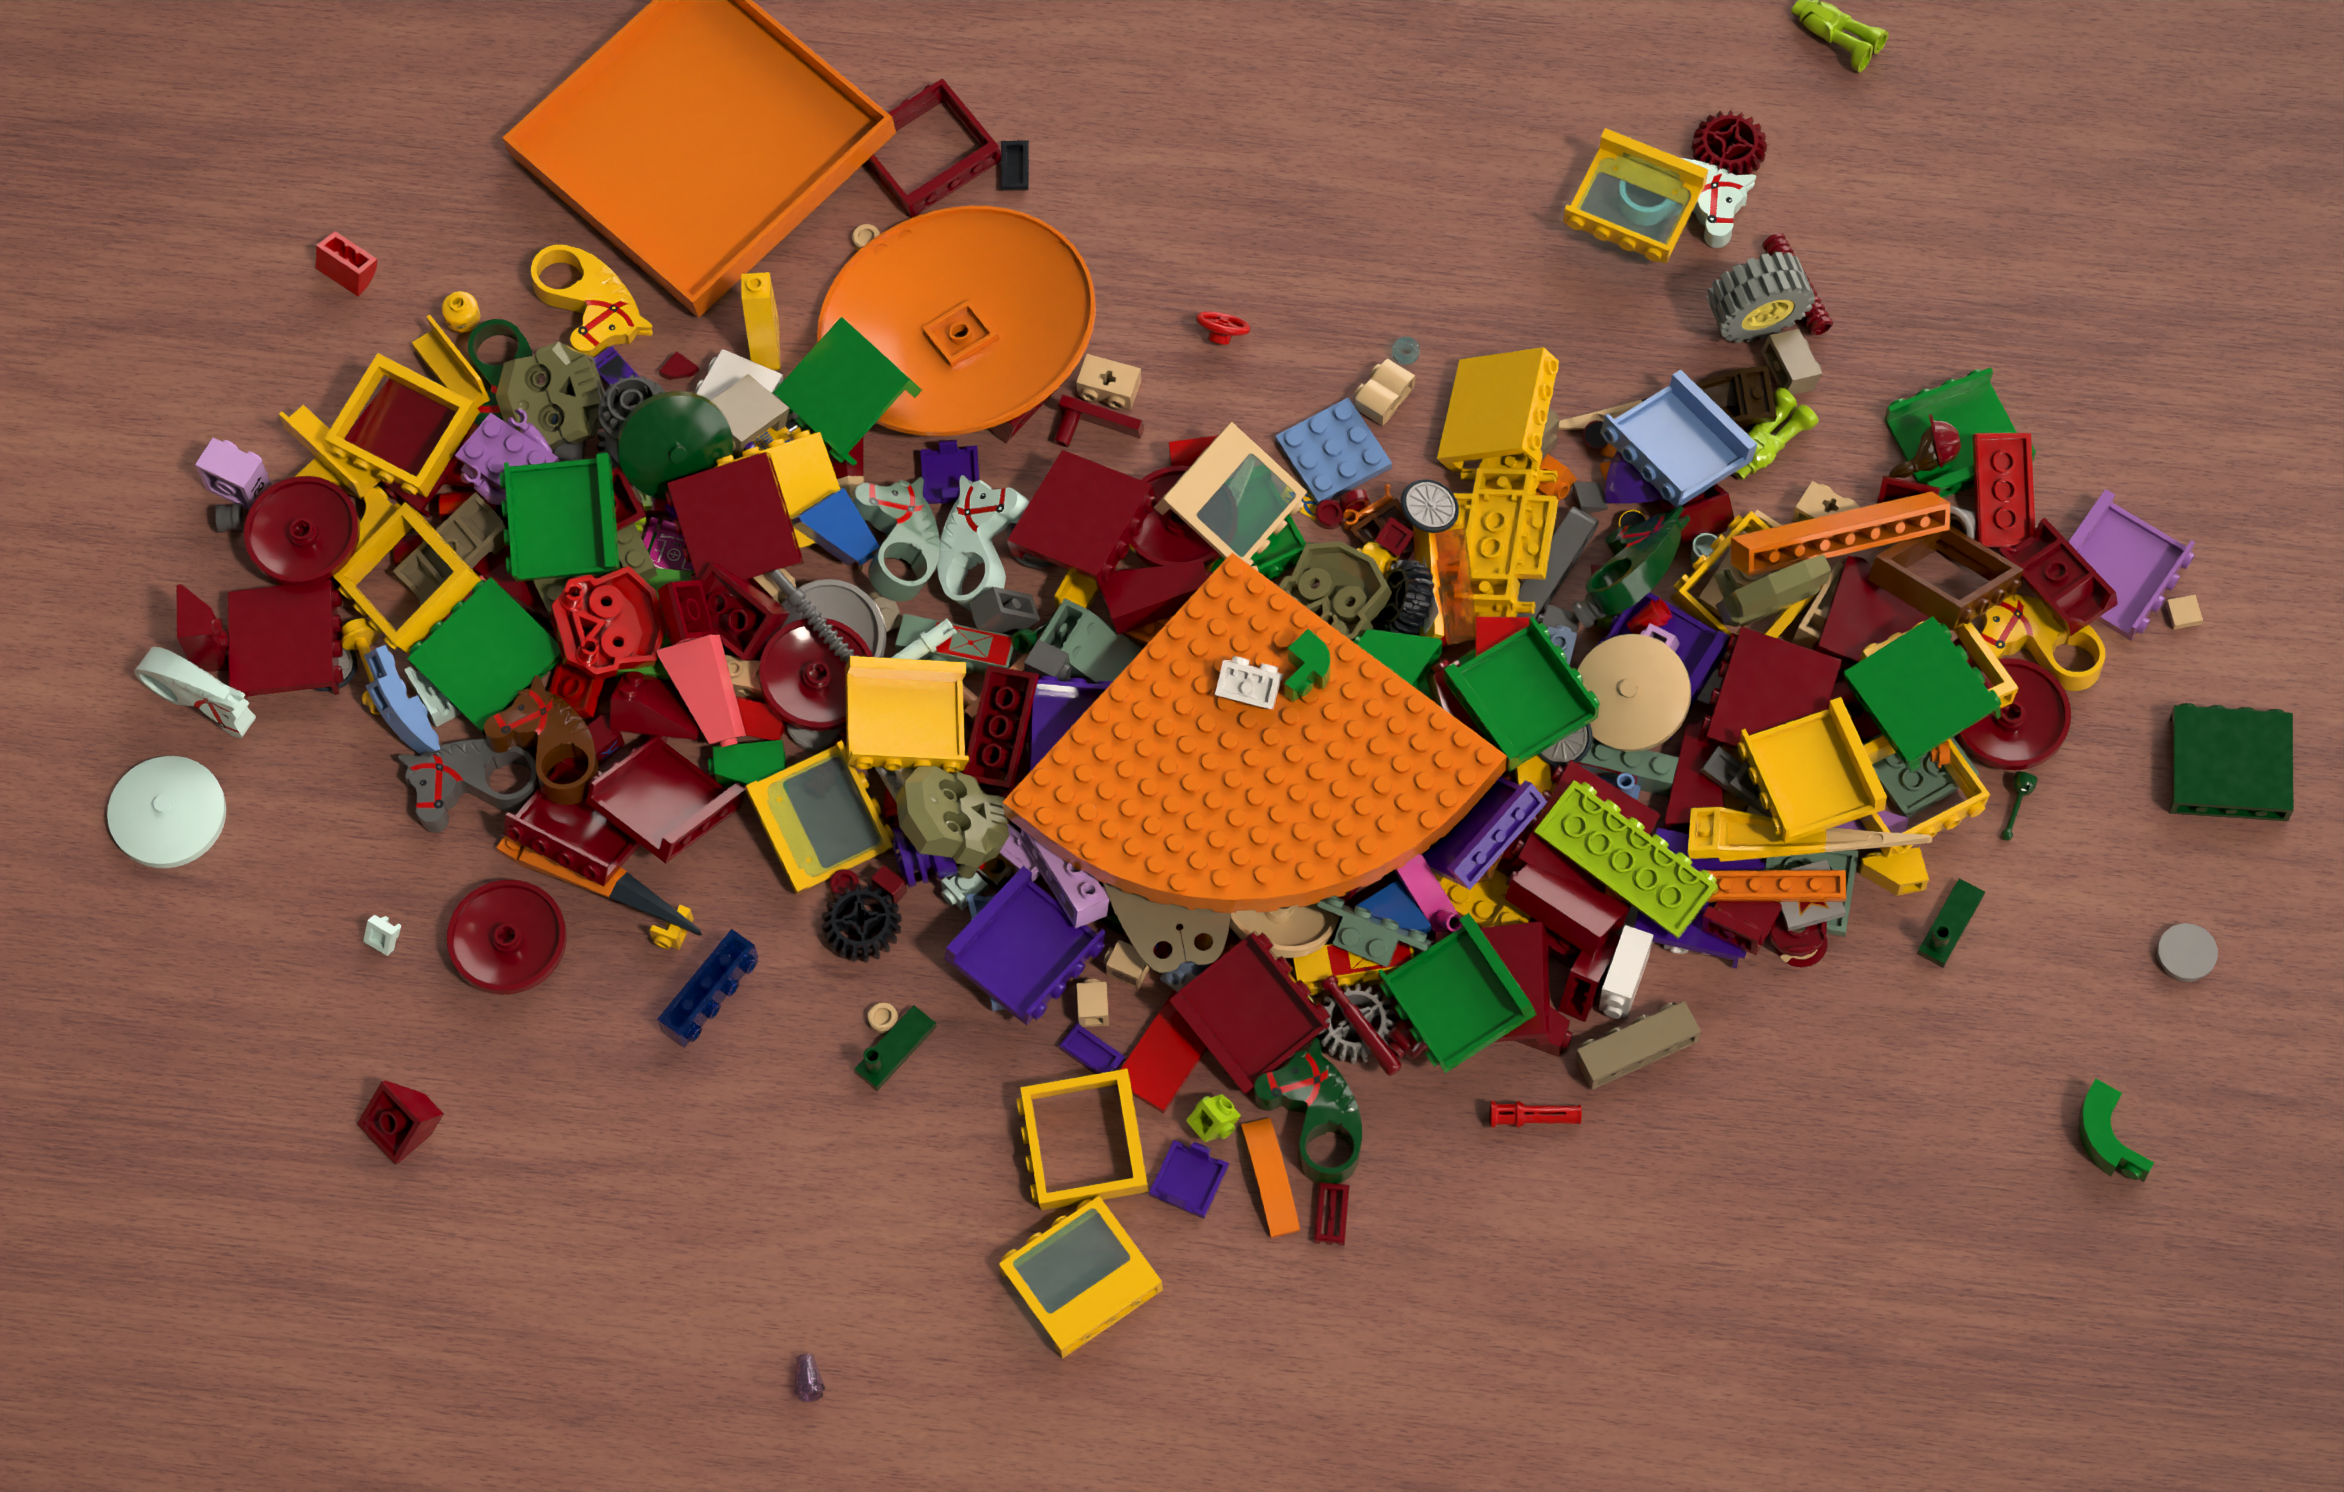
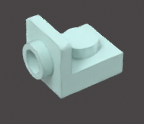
(957, 888)

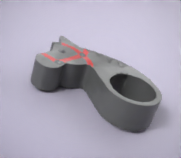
(463, 768)

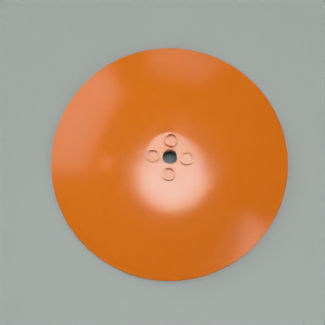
(976, 272)

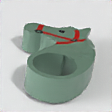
(910, 532)

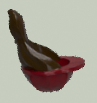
(1937, 448)

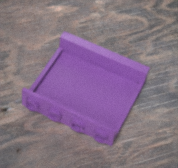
(2132, 560)

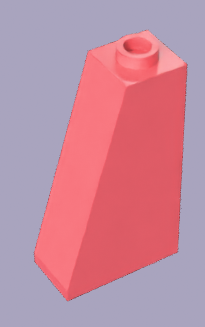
(706, 687)

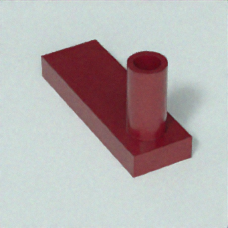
(1076, 409)

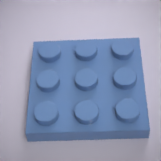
(1333, 451)

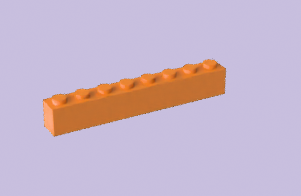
(1840, 533)

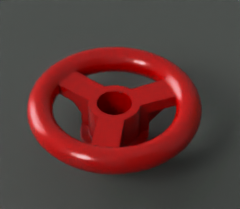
(1222, 326)

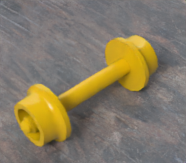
(359, 636)

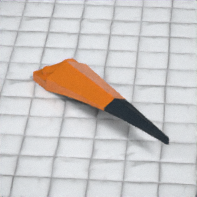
(621, 886)

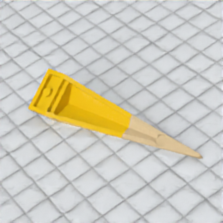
(1743, 836)

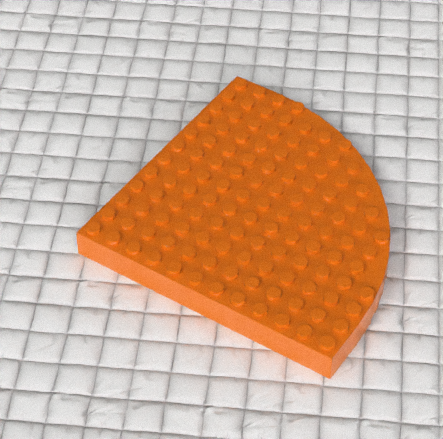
(1242, 800)

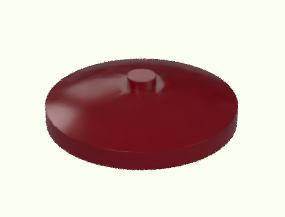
(302, 530)
(1167, 537)
(805, 678)
(2028, 728)
(506, 937)

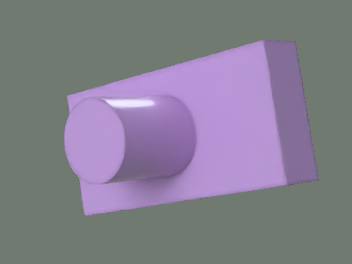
(1016, 853)

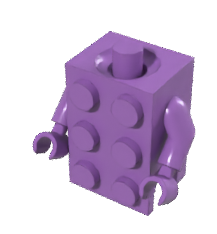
(500, 443)

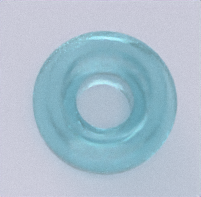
(1406, 343)

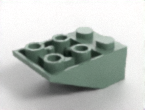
(1092, 644)

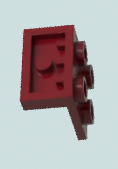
(1741, 922)

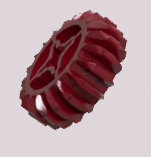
(1718, 134)

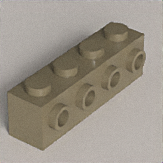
(1637, 1044)

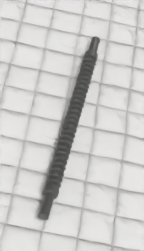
(796, 598)

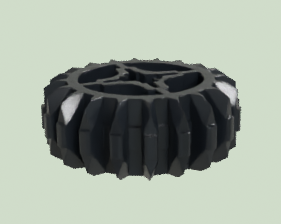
(1410, 597)
(873, 921)

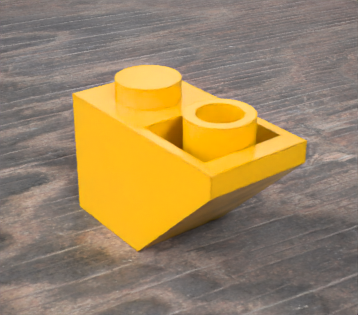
(1896, 873)

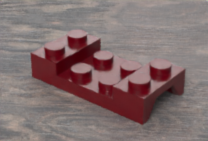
(2061, 578)

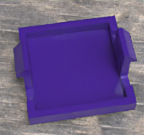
(944, 468)
(1189, 1178)

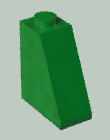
(1402, 653)
(747, 762)

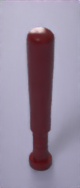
(1372, 1040)

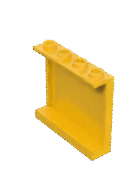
(1498, 406)
(802, 472)
(905, 713)
(1813, 773)

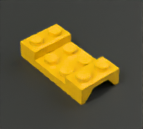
(1484, 901)

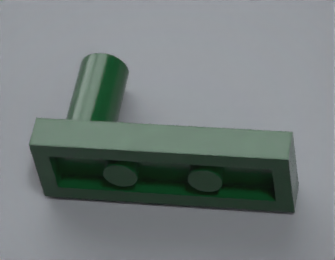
(1951, 923)
(895, 1048)

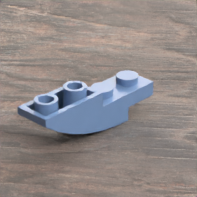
(403, 715)

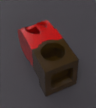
(997, 872)

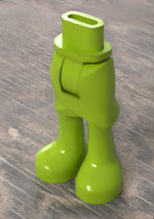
(1829, 23)
(1768, 444)

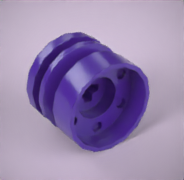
(911, 861)

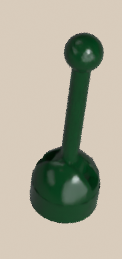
(1025, 639)
(2023, 785)

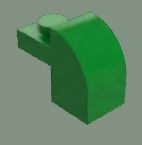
(1312, 660)

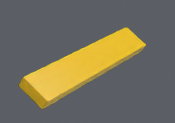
(1426, 546)

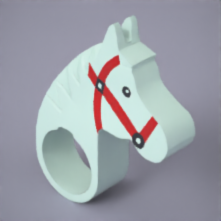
(1720, 201)
(969, 535)
(188, 685)

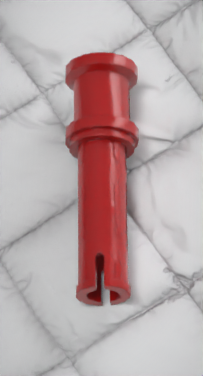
(1515, 1114)

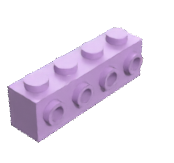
(1074, 889)

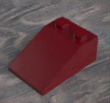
(741, 612)
(651, 708)

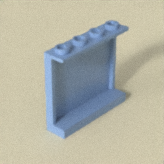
(1680, 440)

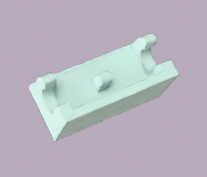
(437, 704)

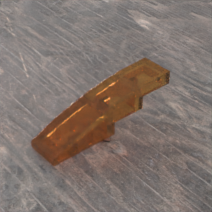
(1455, 586)

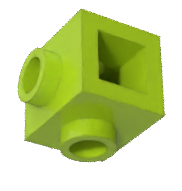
(1214, 1118)

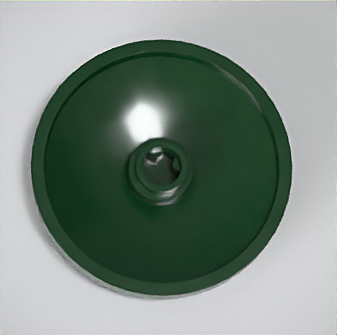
(671, 439)

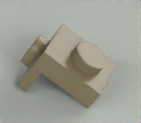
(888, 610)

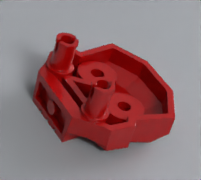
(631, 618)

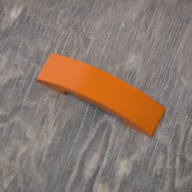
(1271, 1177)

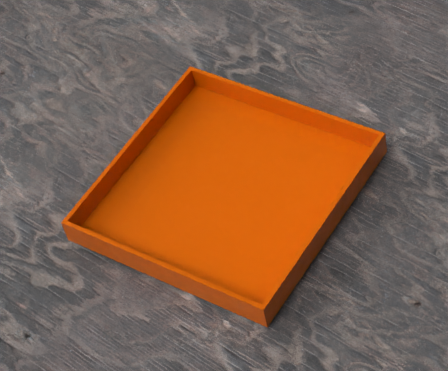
(699, 141)

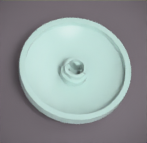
(166, 812)

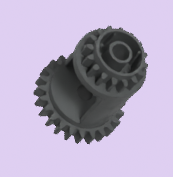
(615, 407)

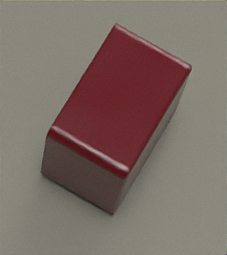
(889, 883)

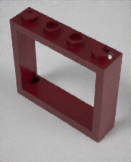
(955, 176)

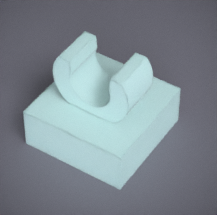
(381, 934)

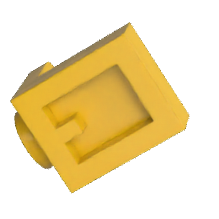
(674, 935)

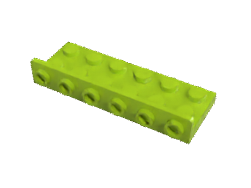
(1627, 858)

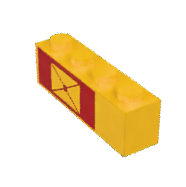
(1346, 966)

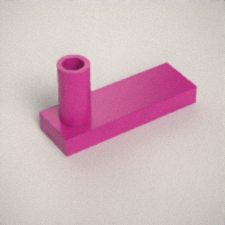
(1429, 895)

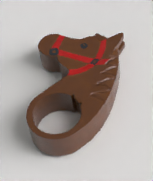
(557, 732)

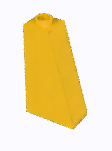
(761, 319)

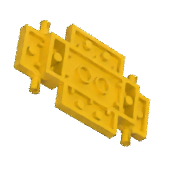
(1506, 530)

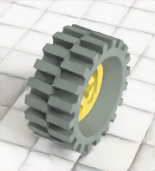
(1760, 297)

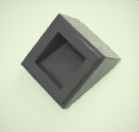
(1589, 497)

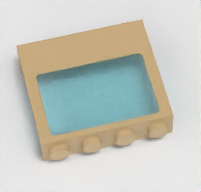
(1234, 496)

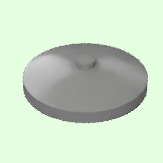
(846, 605)

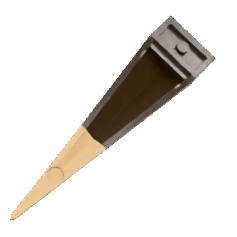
(1741, 394)

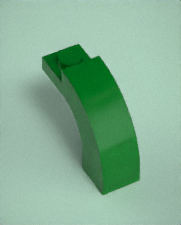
(2099, 1138)

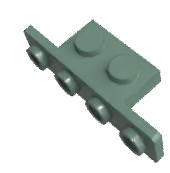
(1368, 935)

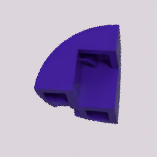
(1627, 485)

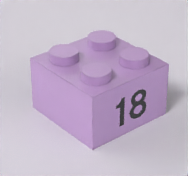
(232, 473)

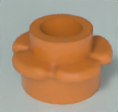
(1941, 754)

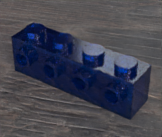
(708, 988)

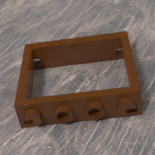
(1891, 575)

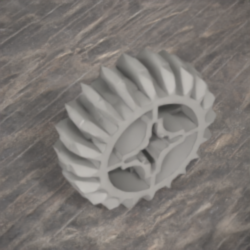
(1374, 1008)

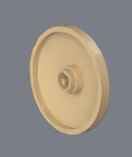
(1639, 690)
(1291, 929)

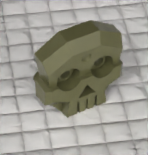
(563, 370)
(1343, 577)
(1771, 593)
(952, 818)

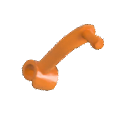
(1372, 508)

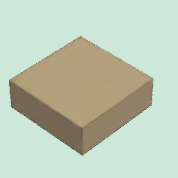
(2184, 612)

